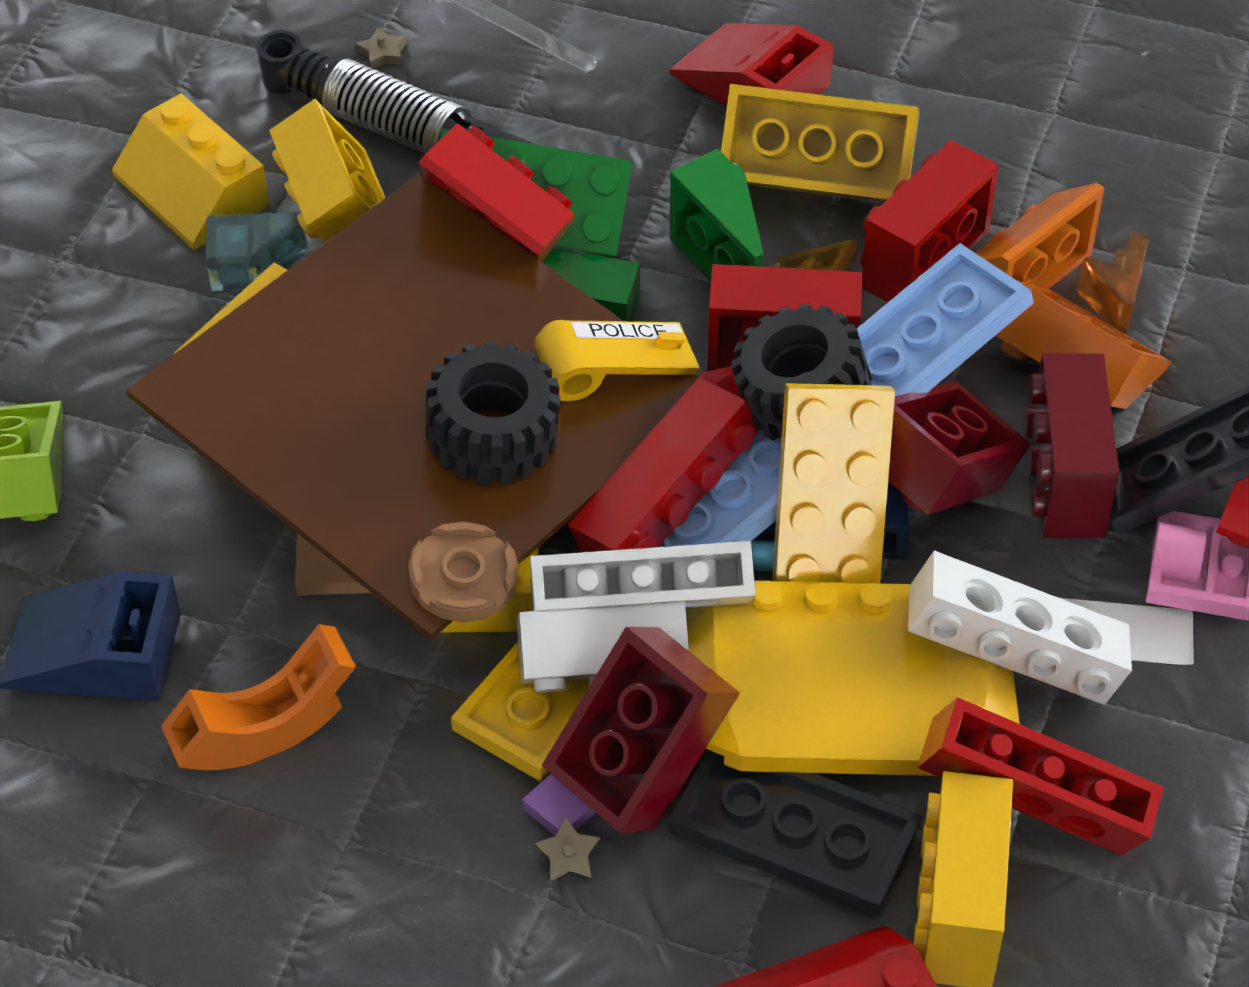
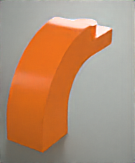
(258, 722)

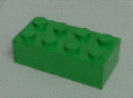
(590, 181)

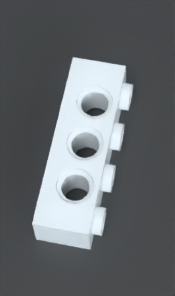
(686, 573)
(1019, 628)

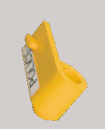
(588, 350)

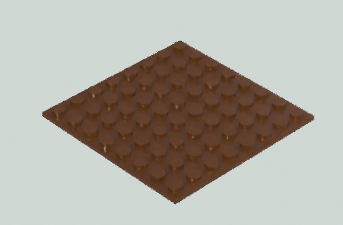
(325, 375)

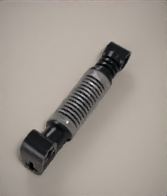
(349, 91)

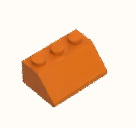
(1048, 237)
(1063, 327)

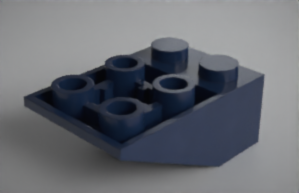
(96, 638)

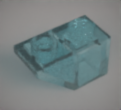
(247, 244)

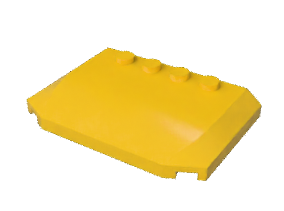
(834, 678)

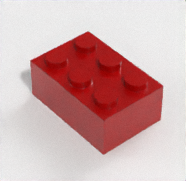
(927, 218)
(750, 292)

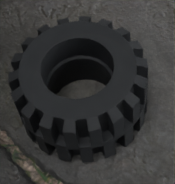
(790, 346)
(492, 445)

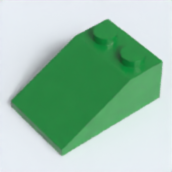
(713, 214)

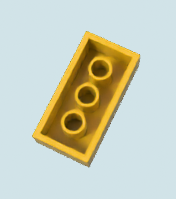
(819, 142)

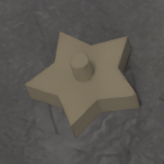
(382, 48)
(568, 851)

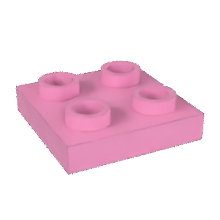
(1197, 567)

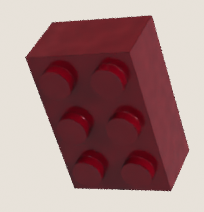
(1071, 445)
(949, 448)
(640, 729)

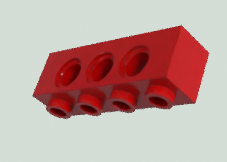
(1048, 776)

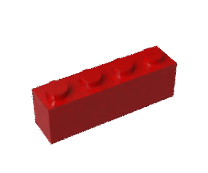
(667, 472)

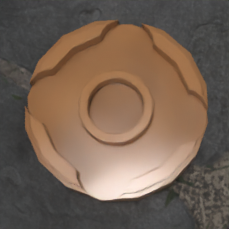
(463, 572)

